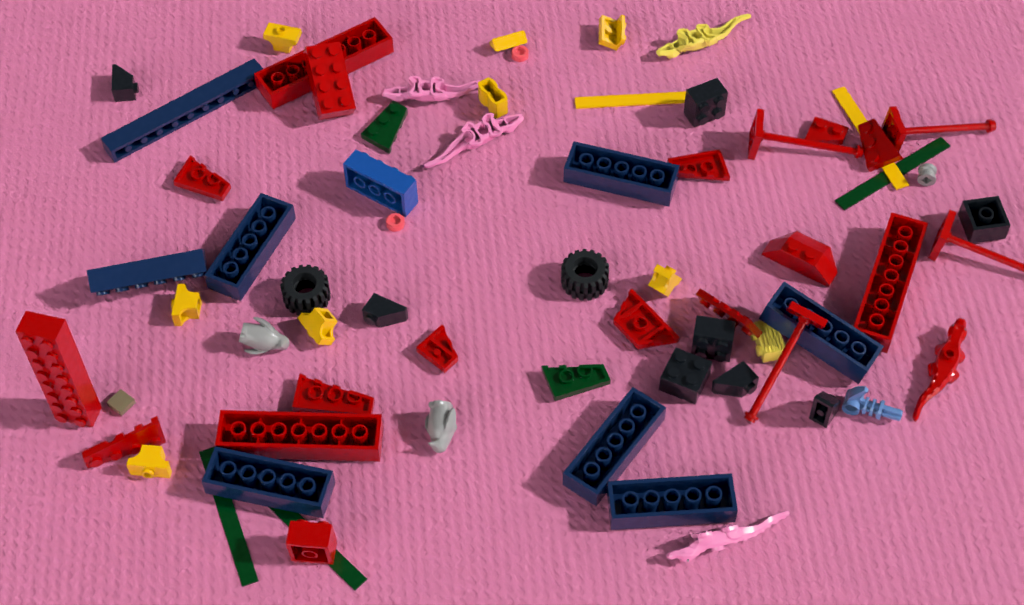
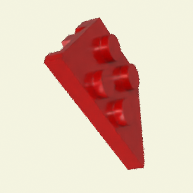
(642, 324)

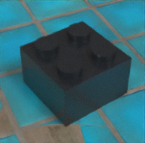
(705, 102)
(984, 219)
(713, 338)
(685, 375)

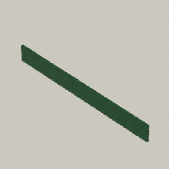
(881, 180)
(233, 532)
(341, 565)

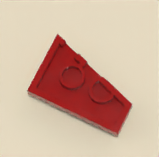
(877, 146)
(702, 165)
(200, 180)

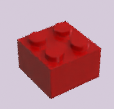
(311, 542)

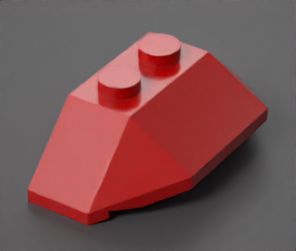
(803, 256)

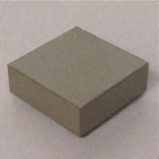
(121, 402)

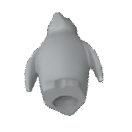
(262, 337)
(440, 424)

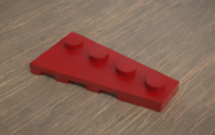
(722, 309)
(324, 398)
(125, 444)

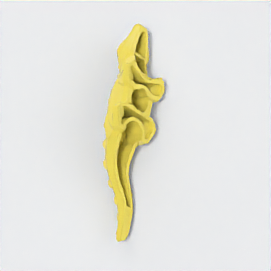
(698, 38)

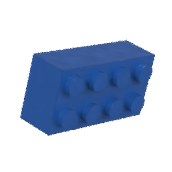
(381, 182)

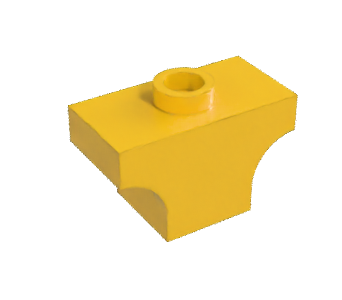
(282, 36)
(664, 279)
(185, 305)
(319, 325)
(149, 463)

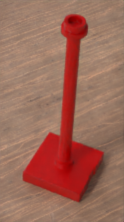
(897, 132)
(757, 135)
(944, 236)
(804, 317)

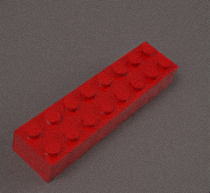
(290, 79)
(890, 278)
(59, 368)
(302, 435)

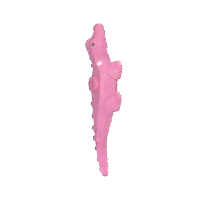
(428, 90)
(475, 135)
(721, 536)

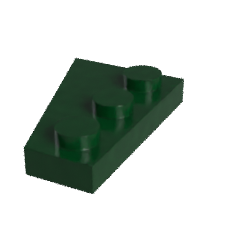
(384, 128)
(570, 381)

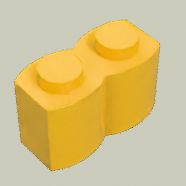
(493, 97)

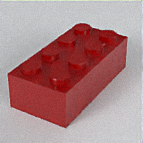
(329, 80)

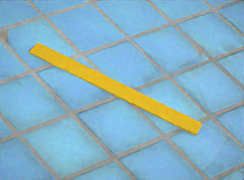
(630, 100)
(856, 117)

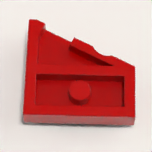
(827, 131)
(438, 350)

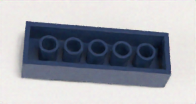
(621, 173)
(250, 247)
(146, 271)
(835, 344)
(614, 446)
(268, 482)
(671, 501)

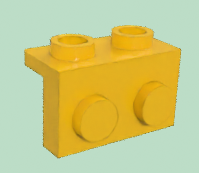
(612, 32)

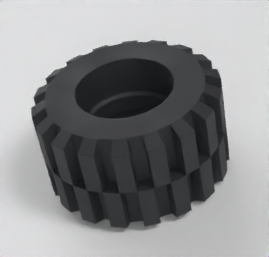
(584, 262)
(305, 278)

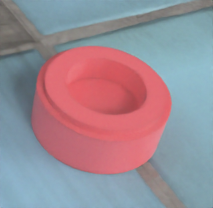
(519, 53)
(395, 222)

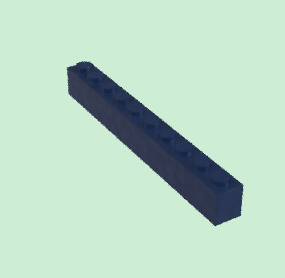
(181, 111)

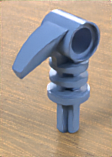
(855, 401)

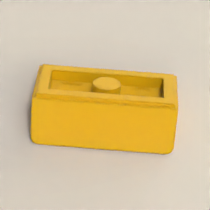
(508, 41)

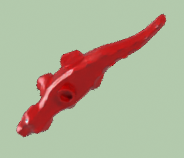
(944, 367)

